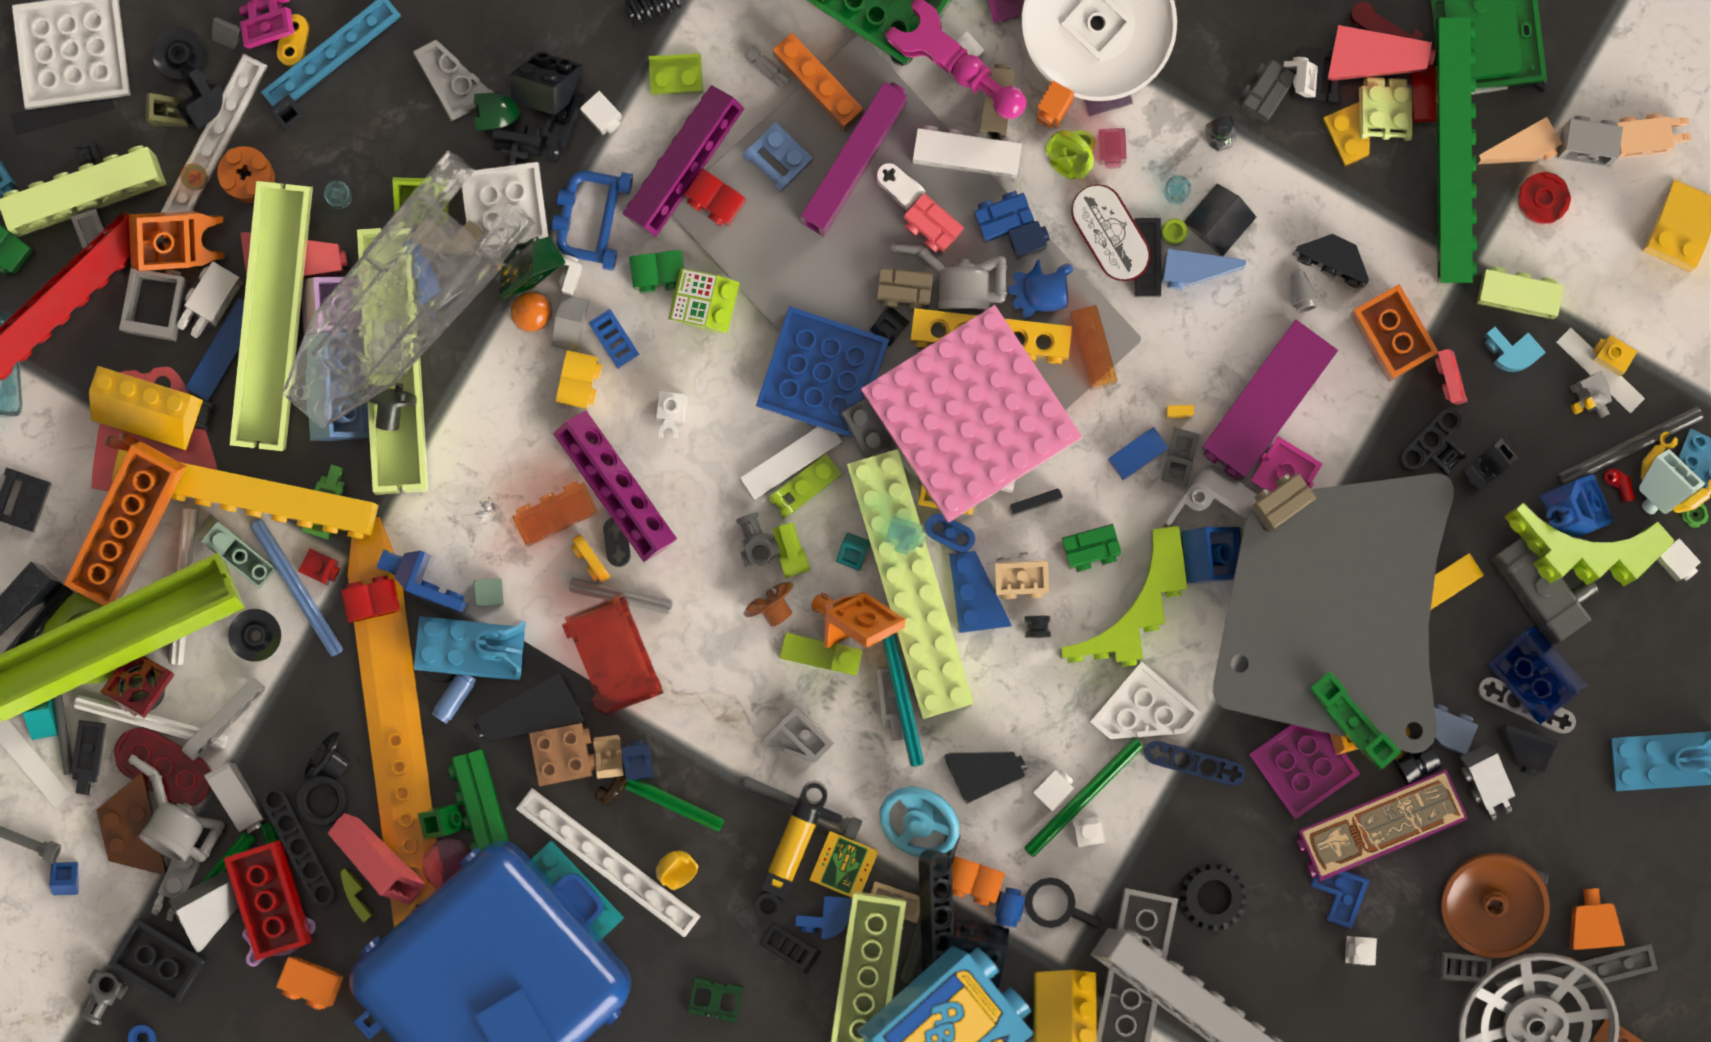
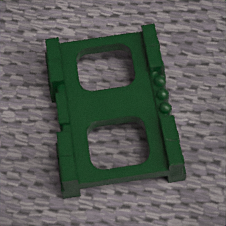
(713, 1008)

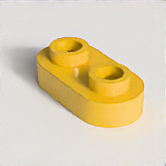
(295, 41)
(582, 549)

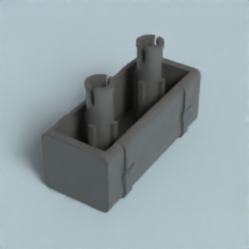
(1552, 606)

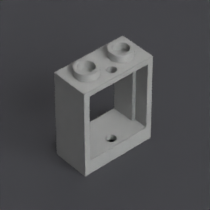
(127, 322)

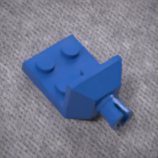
(1577, 507)
(409, 574)

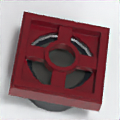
(140, 688)

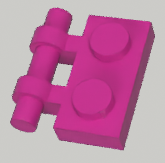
(268, 26)

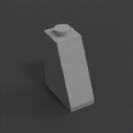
(236, 797)

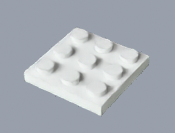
(492, 189)

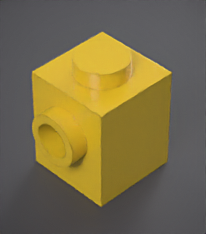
(1614, 354)

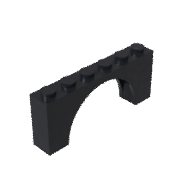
(26, 591)

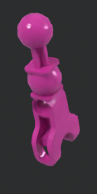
(950, 56)

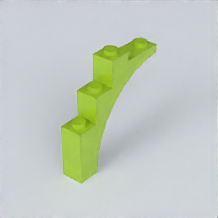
(1589, 560)
(1164, 576)

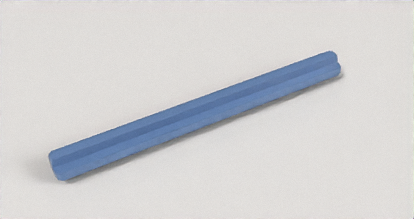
(296, 587)

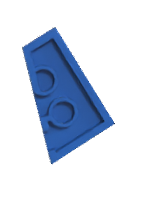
(974, 595)

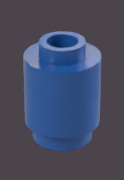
(1009, 907)

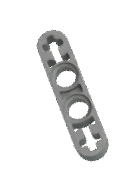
(1521, 710)
(223, 719)

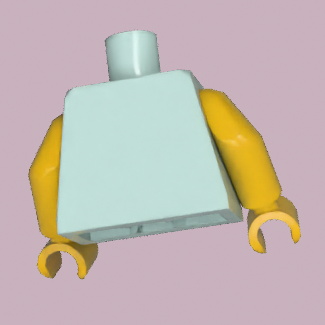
(1670, 482)

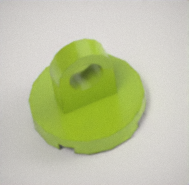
(1071, 153)

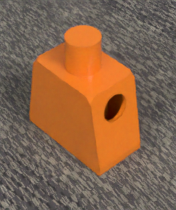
(1594, 923)

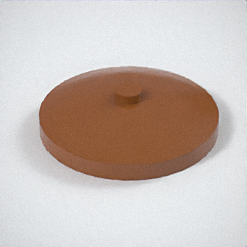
(1495, 905)

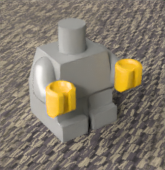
(1593, 394)

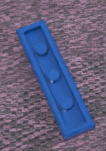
(218, 356)

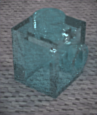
(905, 535)

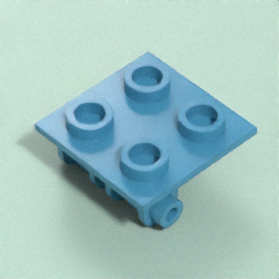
(1697, 454)

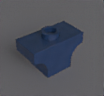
(637, 761)

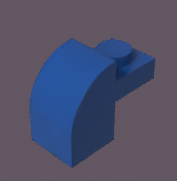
(834, 919)

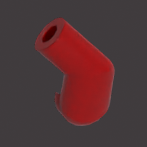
(1620, 481)

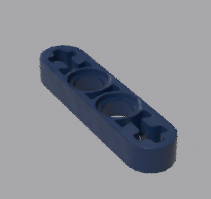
(1195, 760)

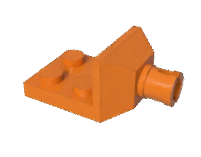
(856, 617)

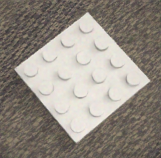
(70, 51)

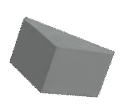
(569, 323)

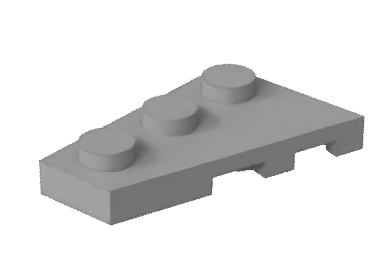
(449, 79)

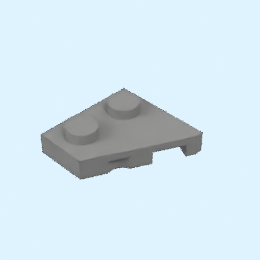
(798, 737)

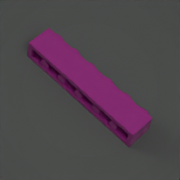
(683, 160)

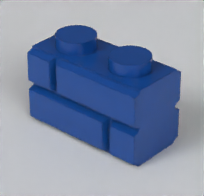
(1003, 216)

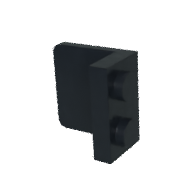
(988, 938)

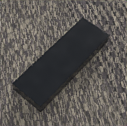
(1150, 282)

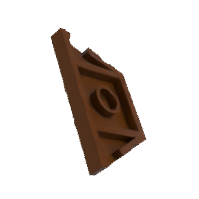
(121, 824)

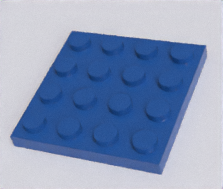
(820, 370)

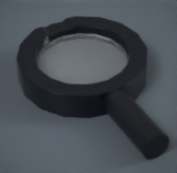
(1052, 904)

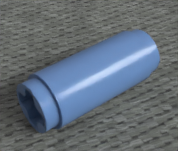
(453, 697)

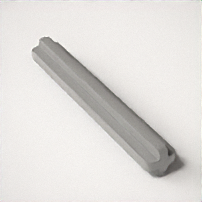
(633, 598)

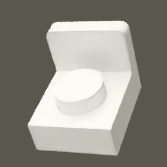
(1306, 76)
(570, 278)

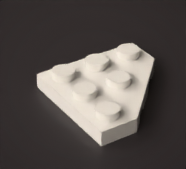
(1145, 708)

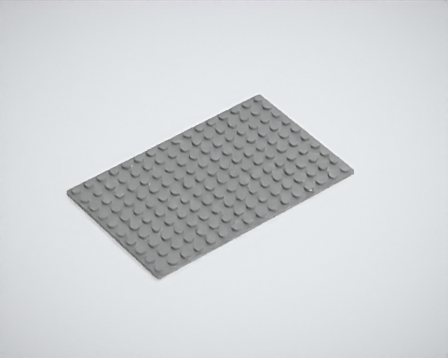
(839, 273)

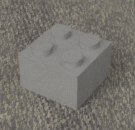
(1590, 141)

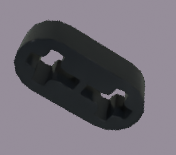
(610, 545)

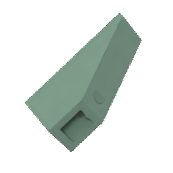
(234, 551)

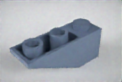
(1454, 731)

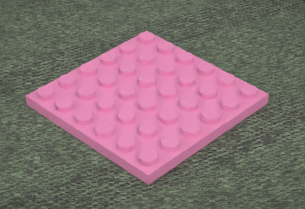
(971, 413)

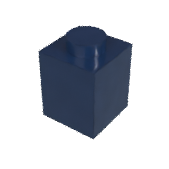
(1028, 239)

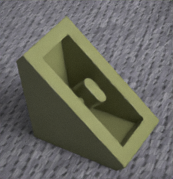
(162, 111)

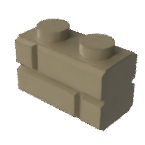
(904, 288)
(1282, 502)

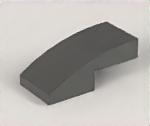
(1180, 456)

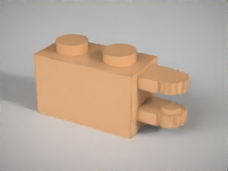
(1650, 134)

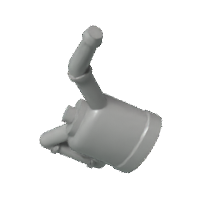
(964, 285)
(176, 827)

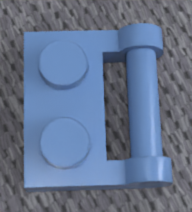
(784, 151)

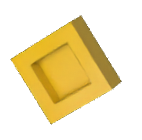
(1179, 411)

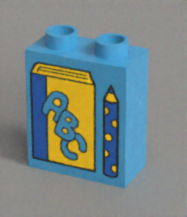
(952, 1004)

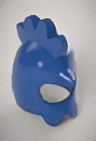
(1040, 291)

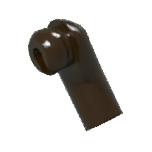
(614, 790)

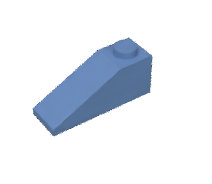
(1192, 268)

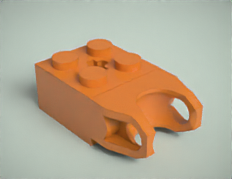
(180, 243)

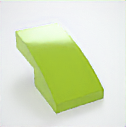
(352, 889)

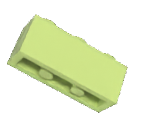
(1520, 293)

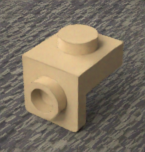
(608, 756)

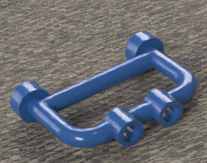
(567, 199)

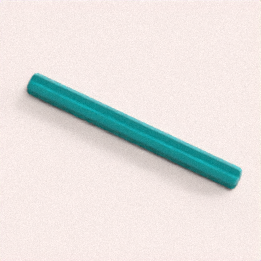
(903, 701)

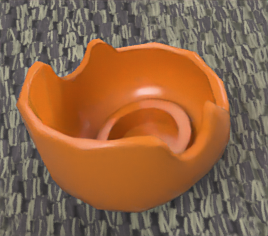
(531, 311)

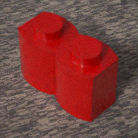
(715, 198)
(370, 600)

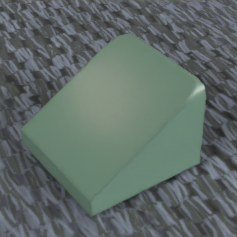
(488, 592)

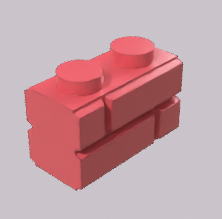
(932, 224)

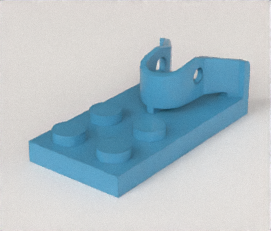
(469, 648)
(1661, 761)

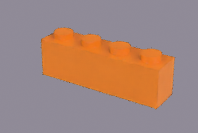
(818, 82)

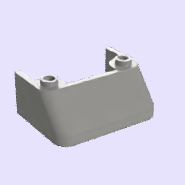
(1216, 484)

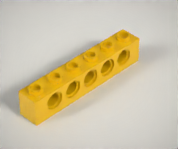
(1057, 334)

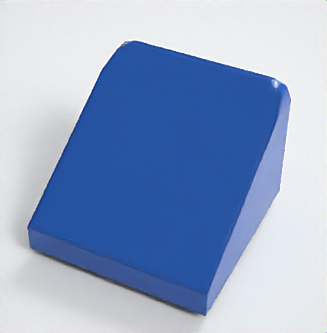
(64, 878)

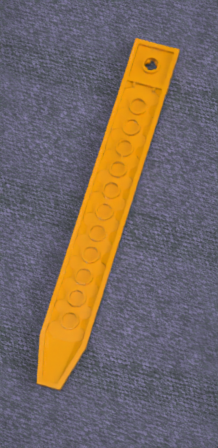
(392, 719)

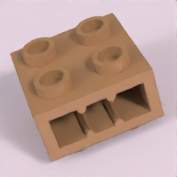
(562, 754)

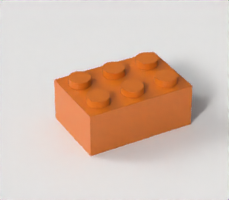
(1394, 332)

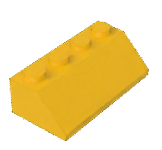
(143, 408)
(1065, 1006)

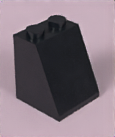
(984, 772)

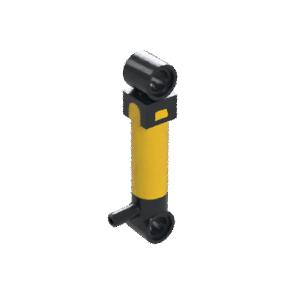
(792, 847)

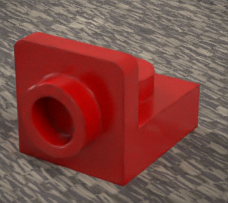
(319, 567)

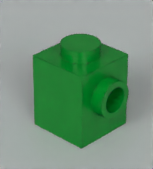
(440, 821)

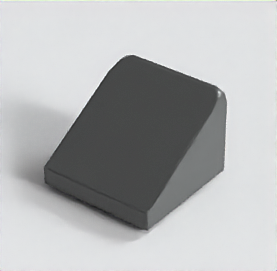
(226, 33)

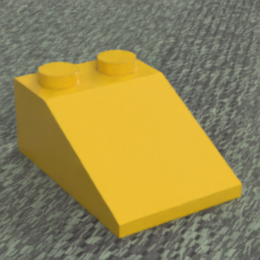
(1681, 227)

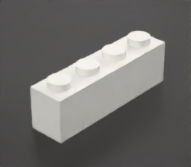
(967, 153)

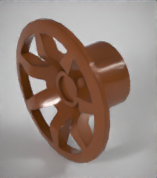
(774, 607)

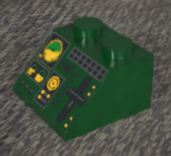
(529, 266)

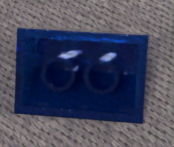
(1537, 675)

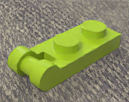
(805, 485)

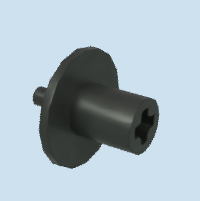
(390, 405)

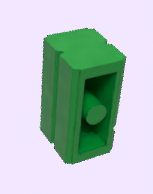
(1091, 547)

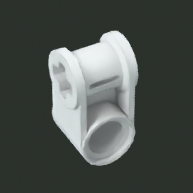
(903, 189)

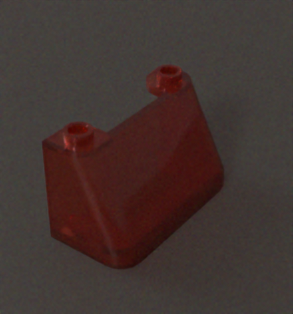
(613, 654)

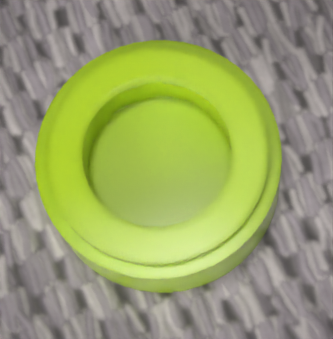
(1174, 231)

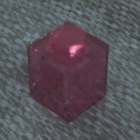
(1112, 147)

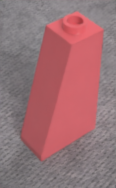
(1370, 54)
(321, 258)
(376, 860)

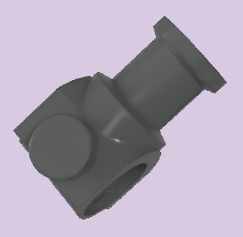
(755, 540)
(100, 997)

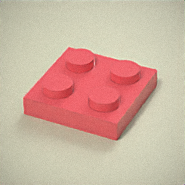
(1448, 367)

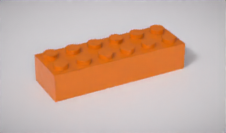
(125, 524)

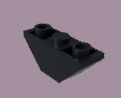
(1334, 257)

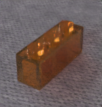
(1093, 347)
(554, 513)

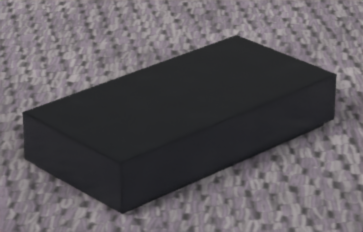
(1035, 502)

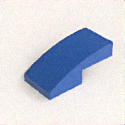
(1138, 453)

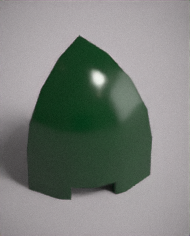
(494, 111)

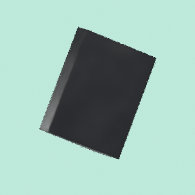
(1220, 219)

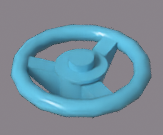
(920, 820)

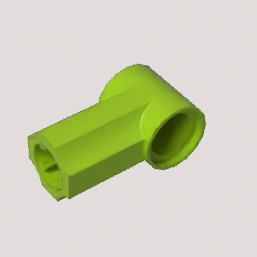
(791, 554)

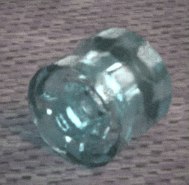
(335, 190)
(1174, 193)

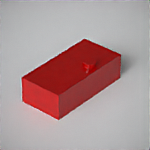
(268, 900)

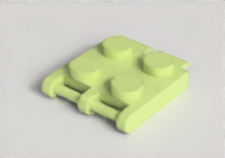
(1385, 108)

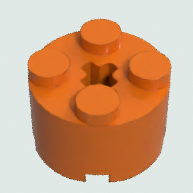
(237, 162)

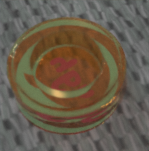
(194, 177)

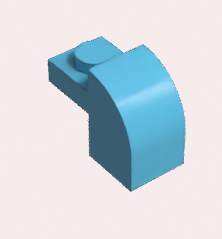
(1514, 357)

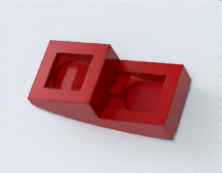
(1424, 95)

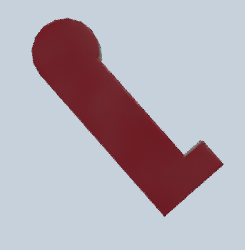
(1365, 18)

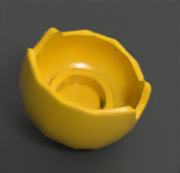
(676, 869)

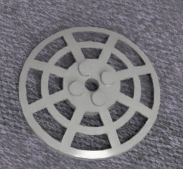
(1538, 1006)

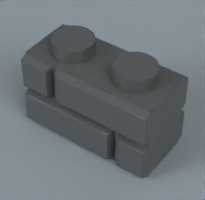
(1267, 91)

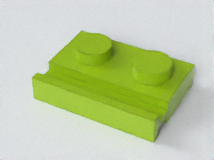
(675, 74)

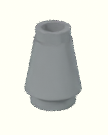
(1303, 294)

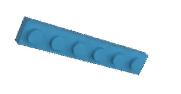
(333, 52)

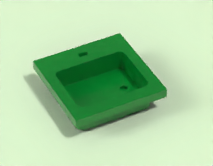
(1500, 46)

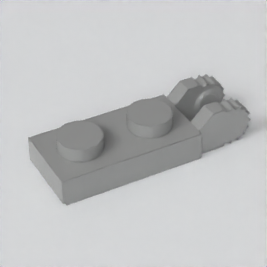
(176, 881)

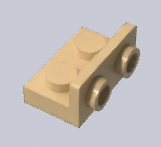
(1021, 578)

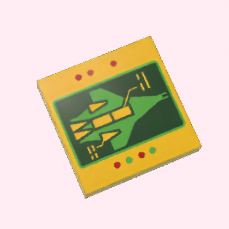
(843, 865)

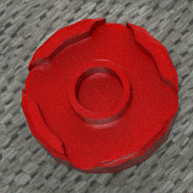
(1544, 198)

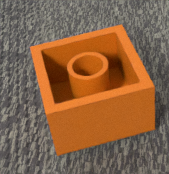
(310, 982)

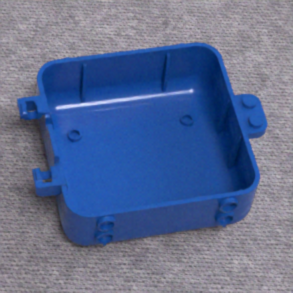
(480, 940)

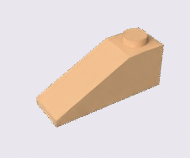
(1526, 146)

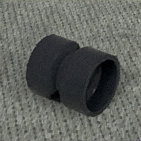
(1414, 764)

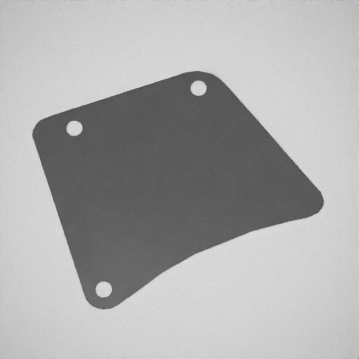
(1341, 594)

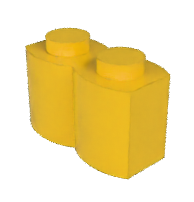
(578, 379)

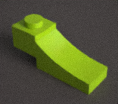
(815, 654)

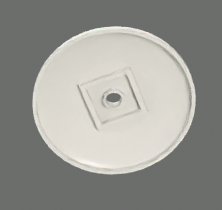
(1103, 62)

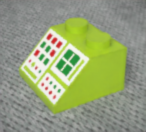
(703, 301)

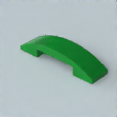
(1353, 721)

